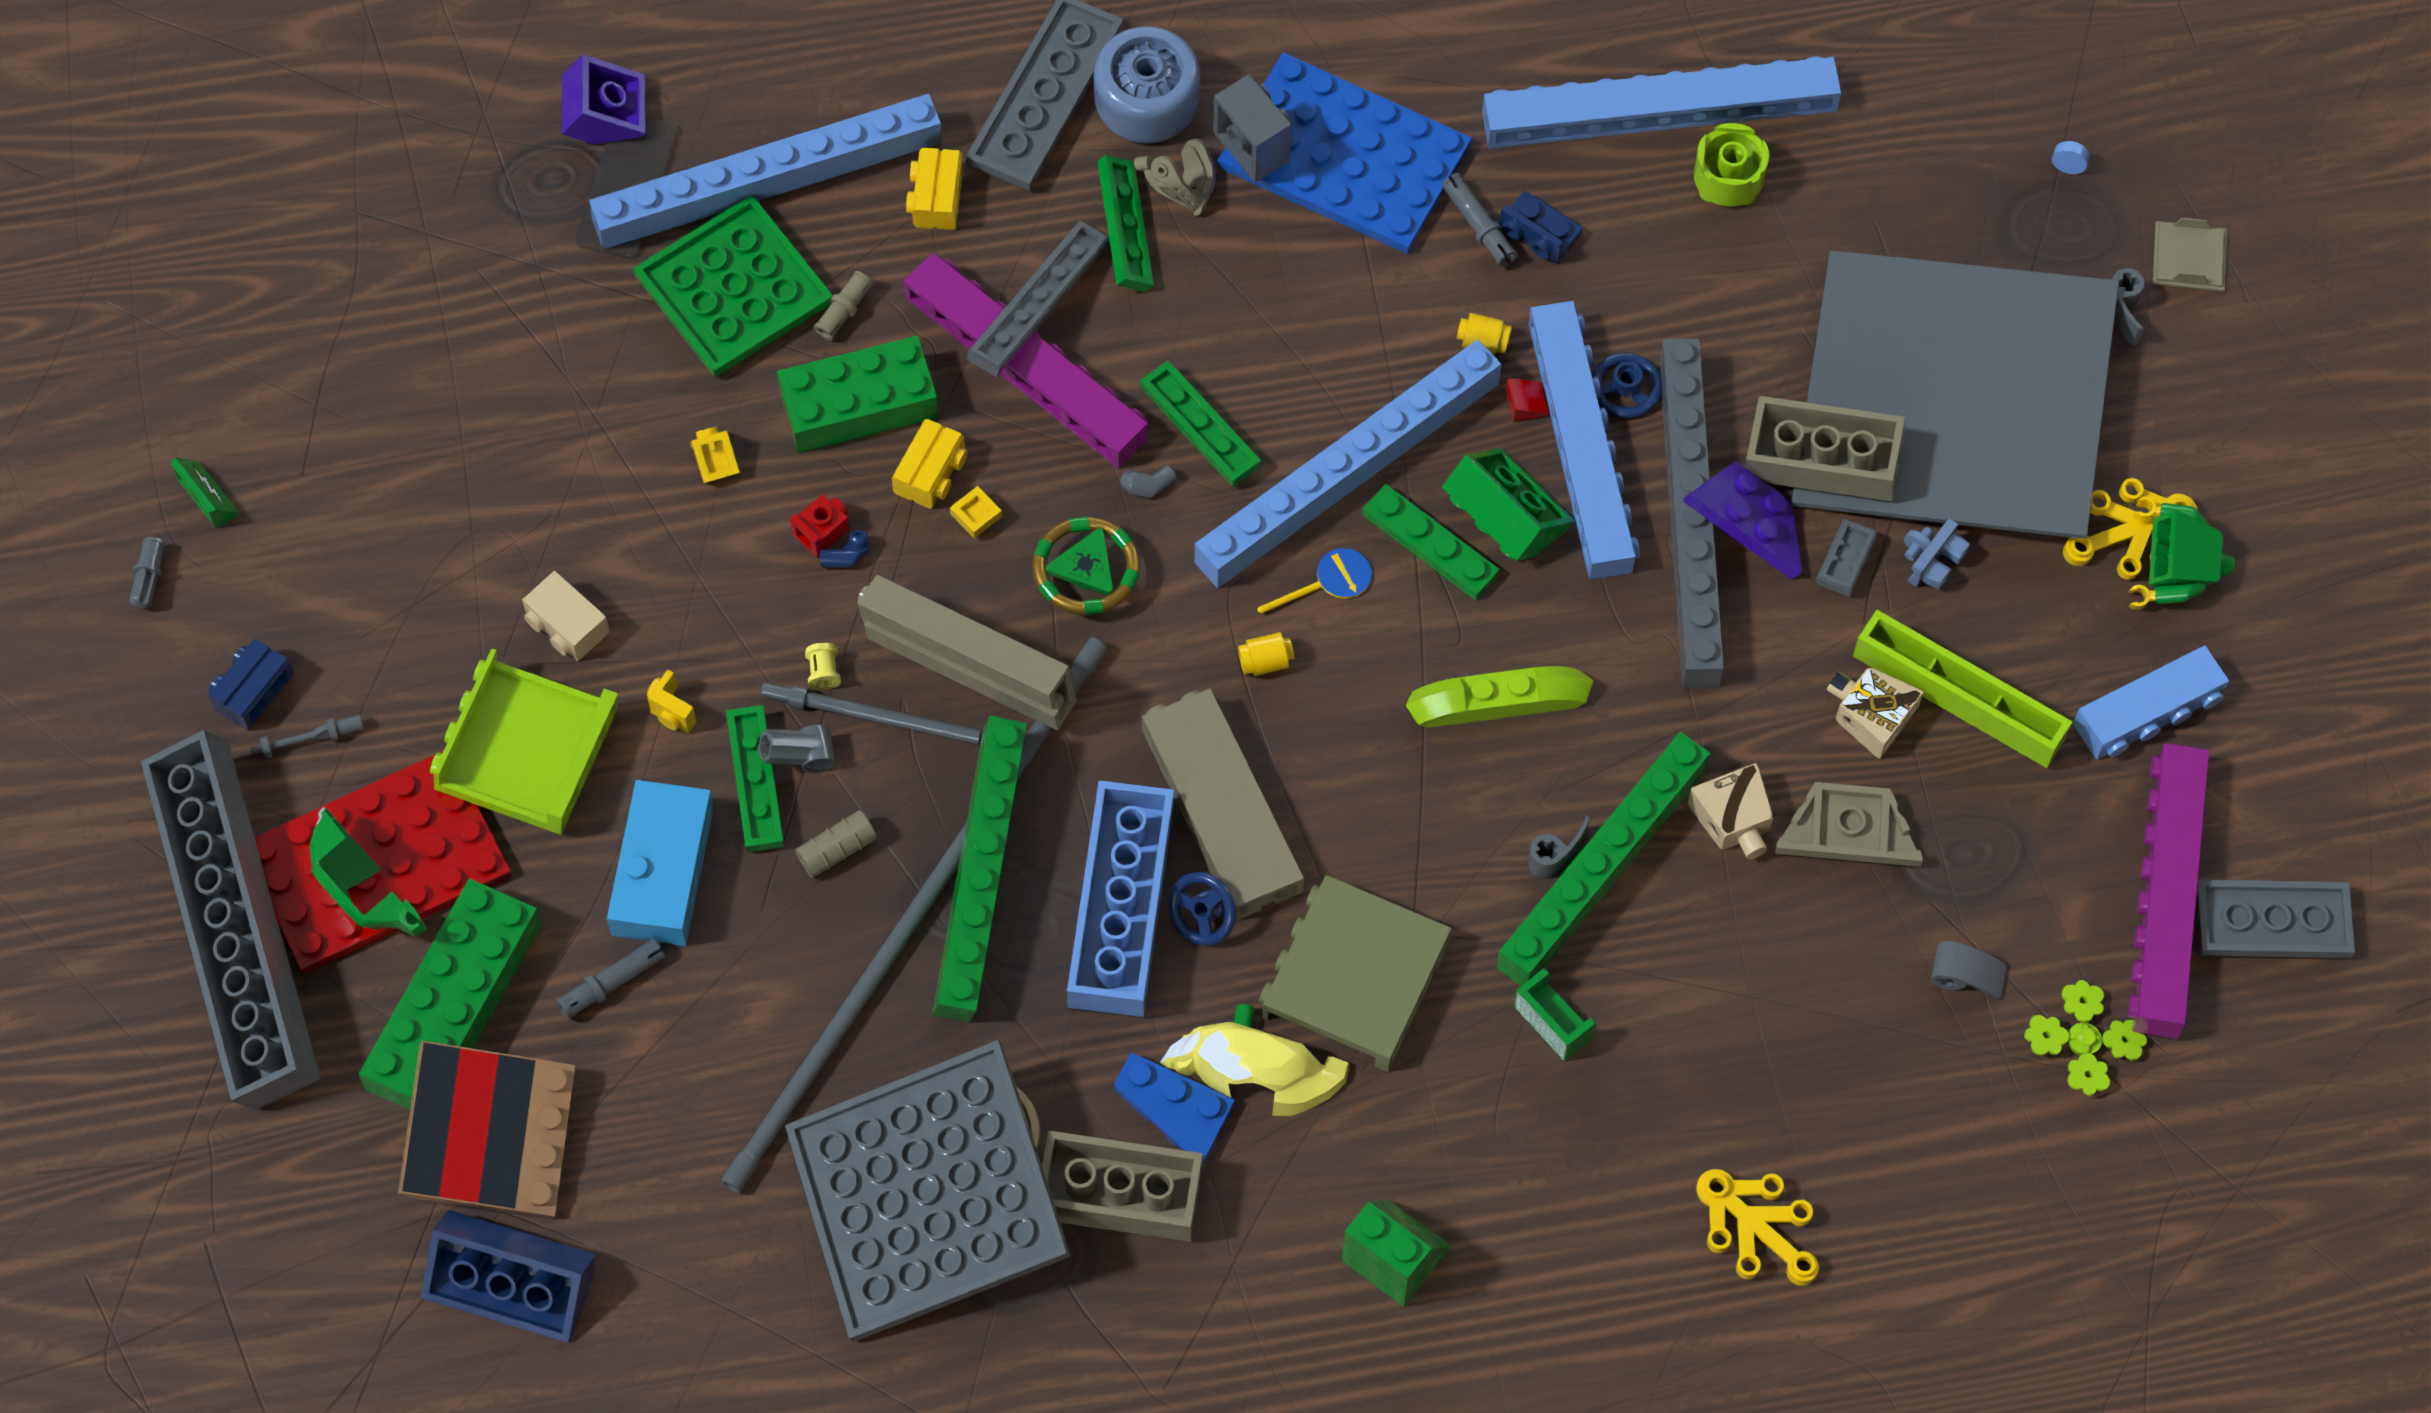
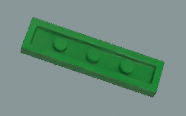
(1125, 223)
(1200, 423)
(1430, 542)
(754, 780)

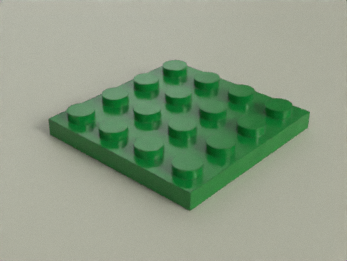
(733, 286)

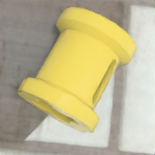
(823, 666)

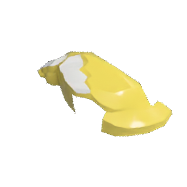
(1246, 1055)

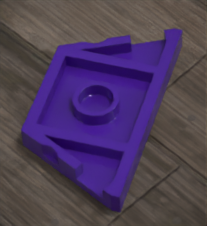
(1751, 515)

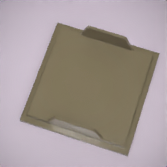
(2189, 255)

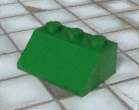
(1506, 503)

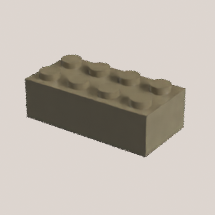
(1826, 448)
(1123, 1185)

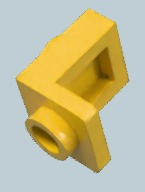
(668, 708)

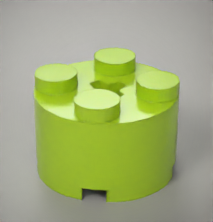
(1731, 165)

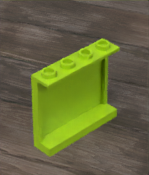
(523, 744)

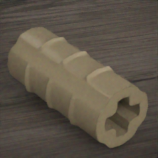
(835, 844)

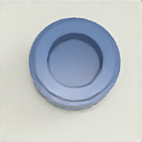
(2070, 157)

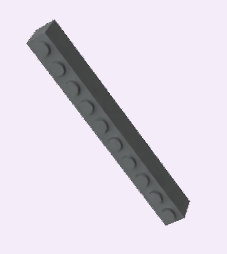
(1690, 532)

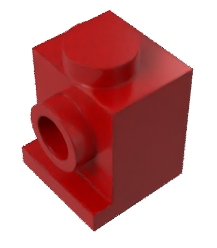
(818, 533)

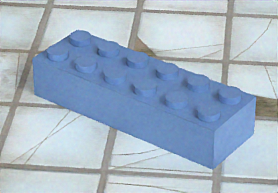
(1120, 899)

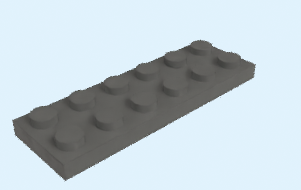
(1043, 93)

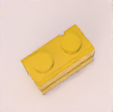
(936, 188)
(929, 464)

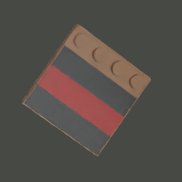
(486, 1130)

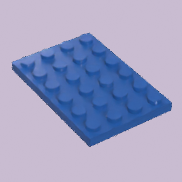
(1357, 155)

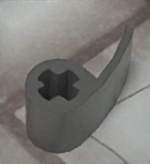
(2129, 292)
(1561, 854)
(1963, 965)

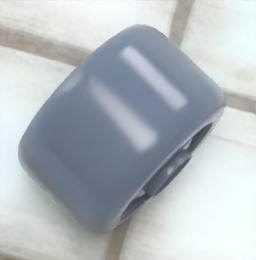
(1147, 84)

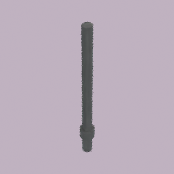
(800, 697)

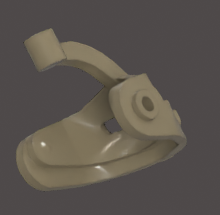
(1198, 173)

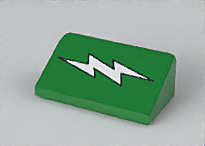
(204, 491)

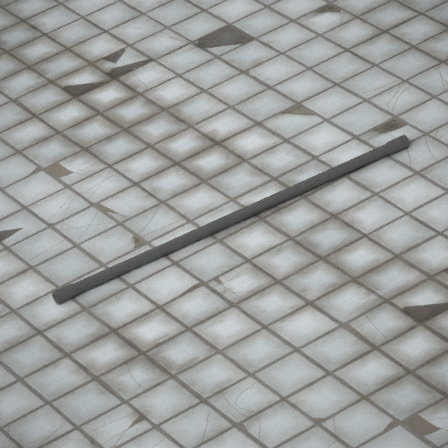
(748, 1159)

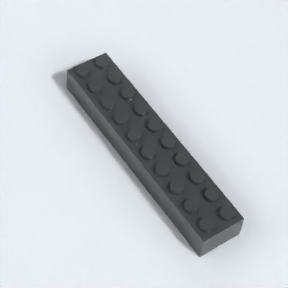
(230, 921)

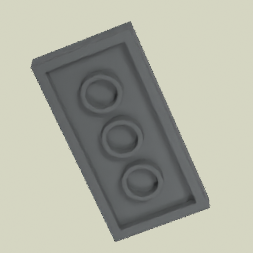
(2274, 918)

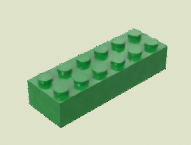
(453, 986)

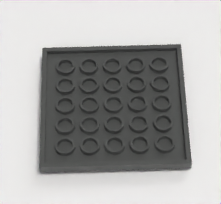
(926, 1191)

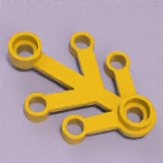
(2129, 529)
(1753, 1221)

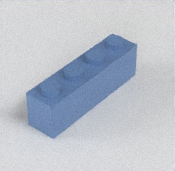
(2151, 703)

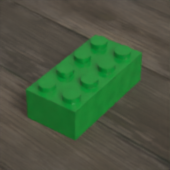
(857, 394)

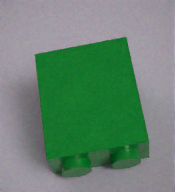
(1392, 1249)

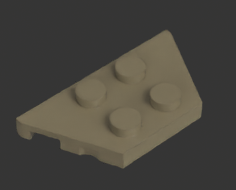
(1851, 826)

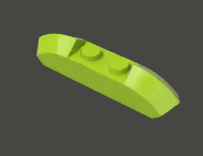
(1499, 695)

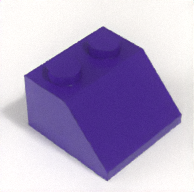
(602, 101)

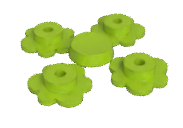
(2084, 1038)

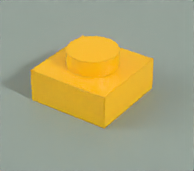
(975, 512)

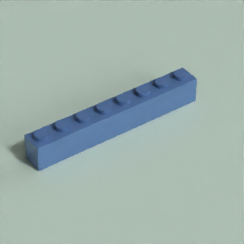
(1582, 440)

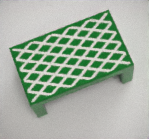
(1552, 1016)

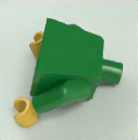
(2183, 554)

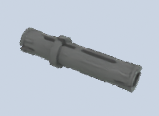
(1487, 231)
(598, 986)

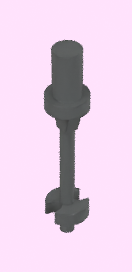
(331, 729)

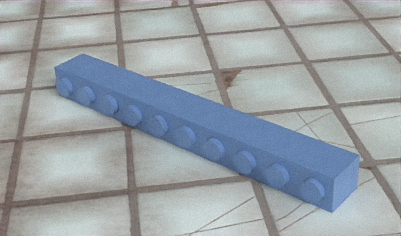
(1661, 102)
(766, 171)
(1347, 463)

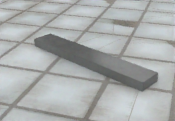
(1038, 298)

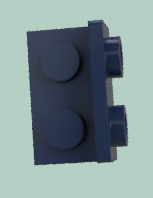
(1539, 227)

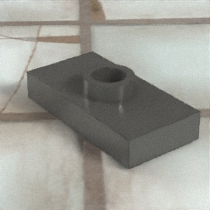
(1846, 557)

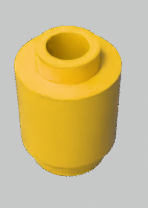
(1487, 330)
(1265, 654)

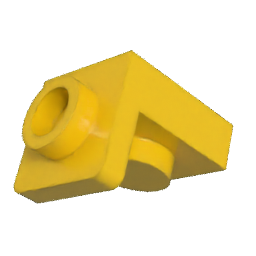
(714, 454)

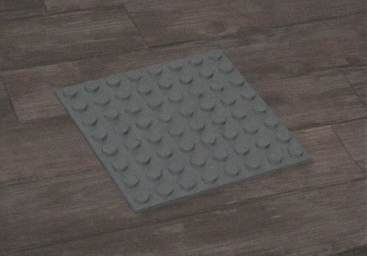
(1992, 380)

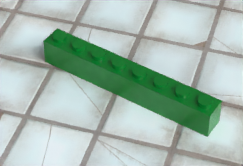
(1603, 860)
(979, 869)

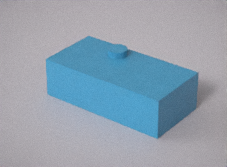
(660, 863)

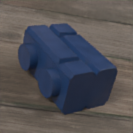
(250, 683)

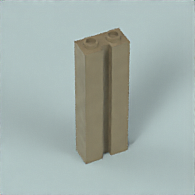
(967, 652)
(1222, 801)

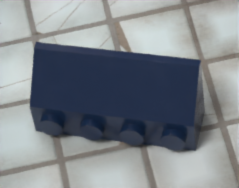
(507, 1275)

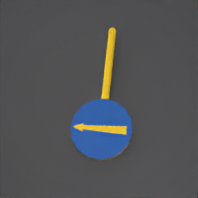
(1340, 573)

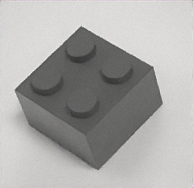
(1252, 127)

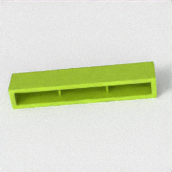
(1962, 688)

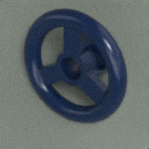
(1628, 368)
(1217, 900)

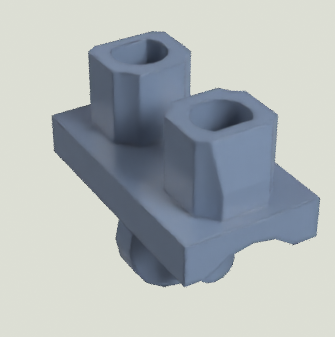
(1927, 566)

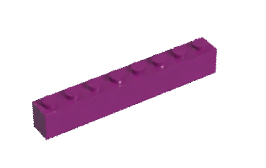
(1037, 369)
(2169, 891)

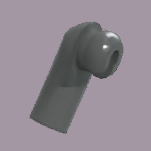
(1145, 484)

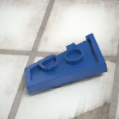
(1175, 1104)

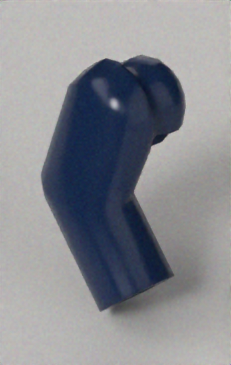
(851, 553)

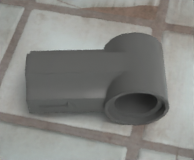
(807, 747)

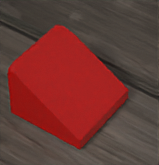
(1526, 399)

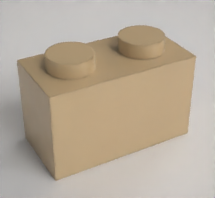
(565, 617)

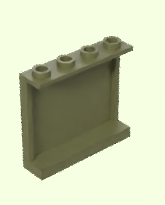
(1356, 969)

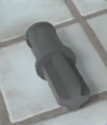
(147, 572)

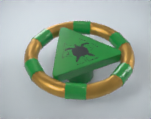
(1085, 565)

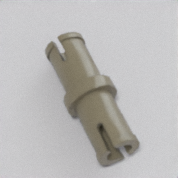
(843, 305)

